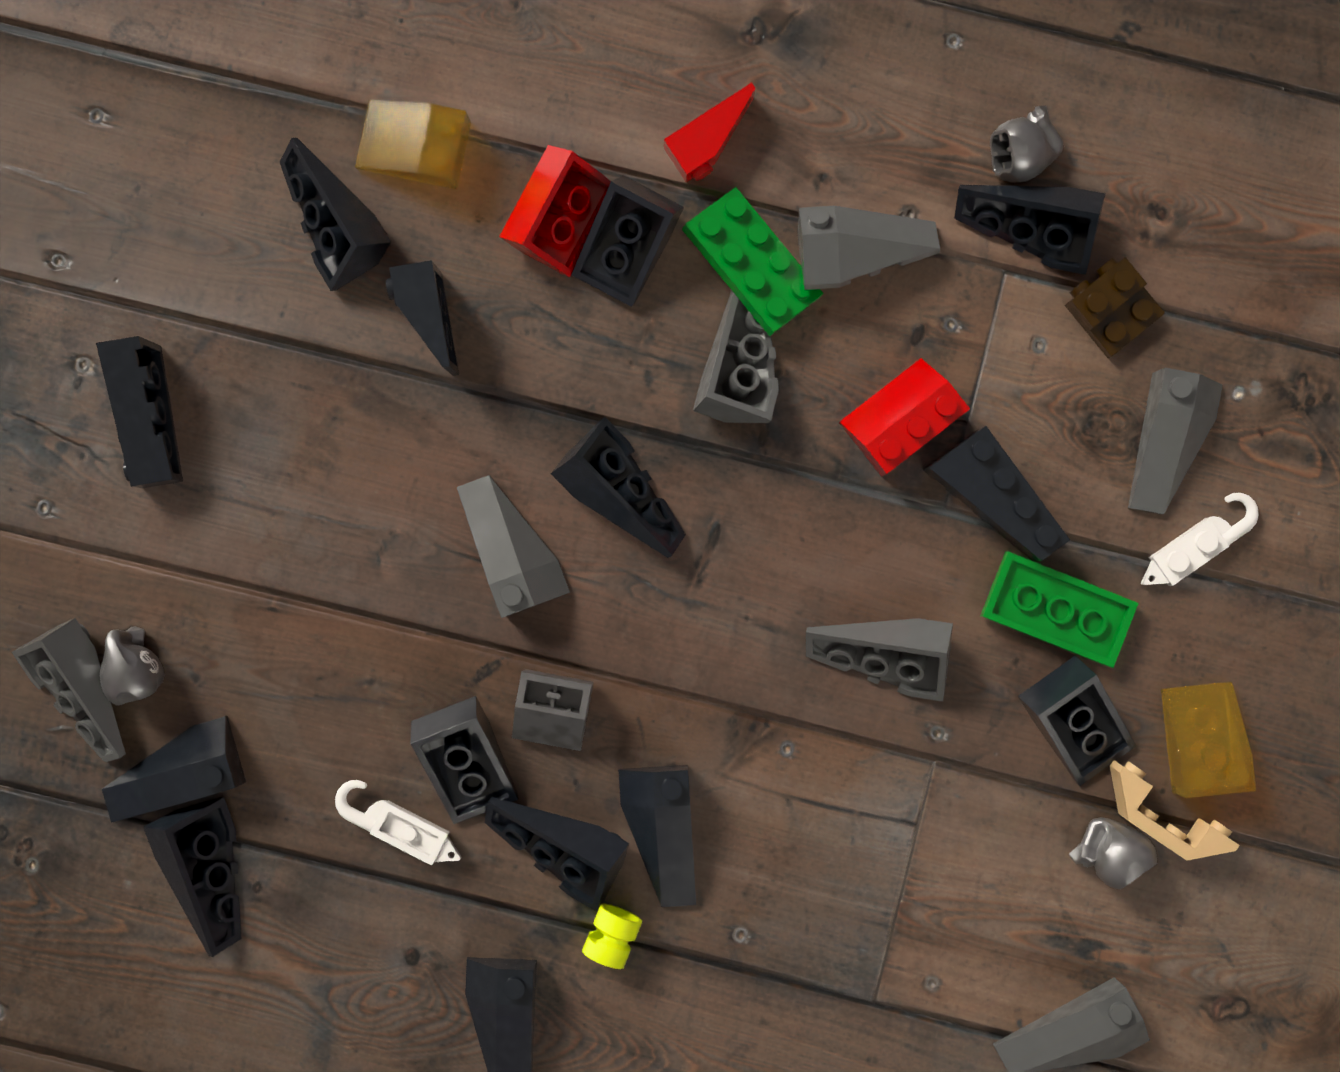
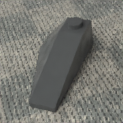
(852, 242)
(512, 554)
(900, 652)

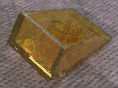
(414, 141)
(1206, 741)

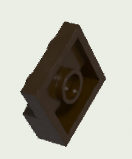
(1114, 306)

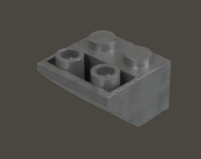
(551, 709)

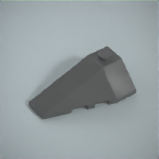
(740, 370)
(1174, 427)
(70, 671)
(1083, 1031)

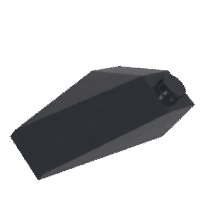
(1042, 220)
(341, 226)
(608, 480)
(183, 770)
(660, 821)
(574, 851)
(198, 863)
(503, 1010)

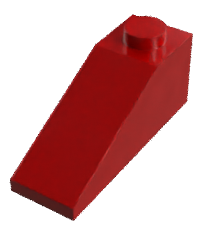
(702, 141)

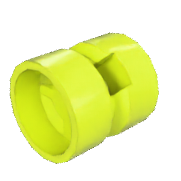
(610, 940)

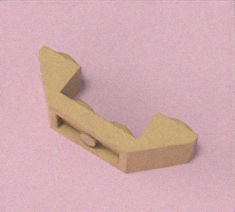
(1201, 840)

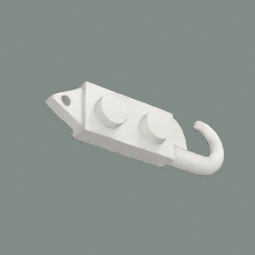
(1199, 544)
(398, 827)

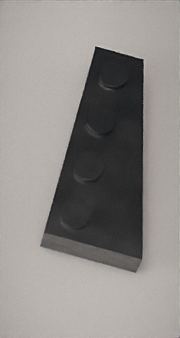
(997, 492)

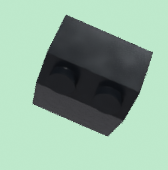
(626, 239)
(422, 299)
(1078, 719)
(462, 759)

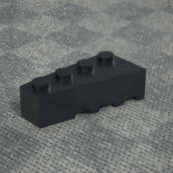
(141, 410)

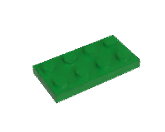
(751, 261)
(1059, 609)

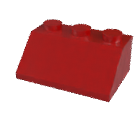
(556, 210)
(904, 416)

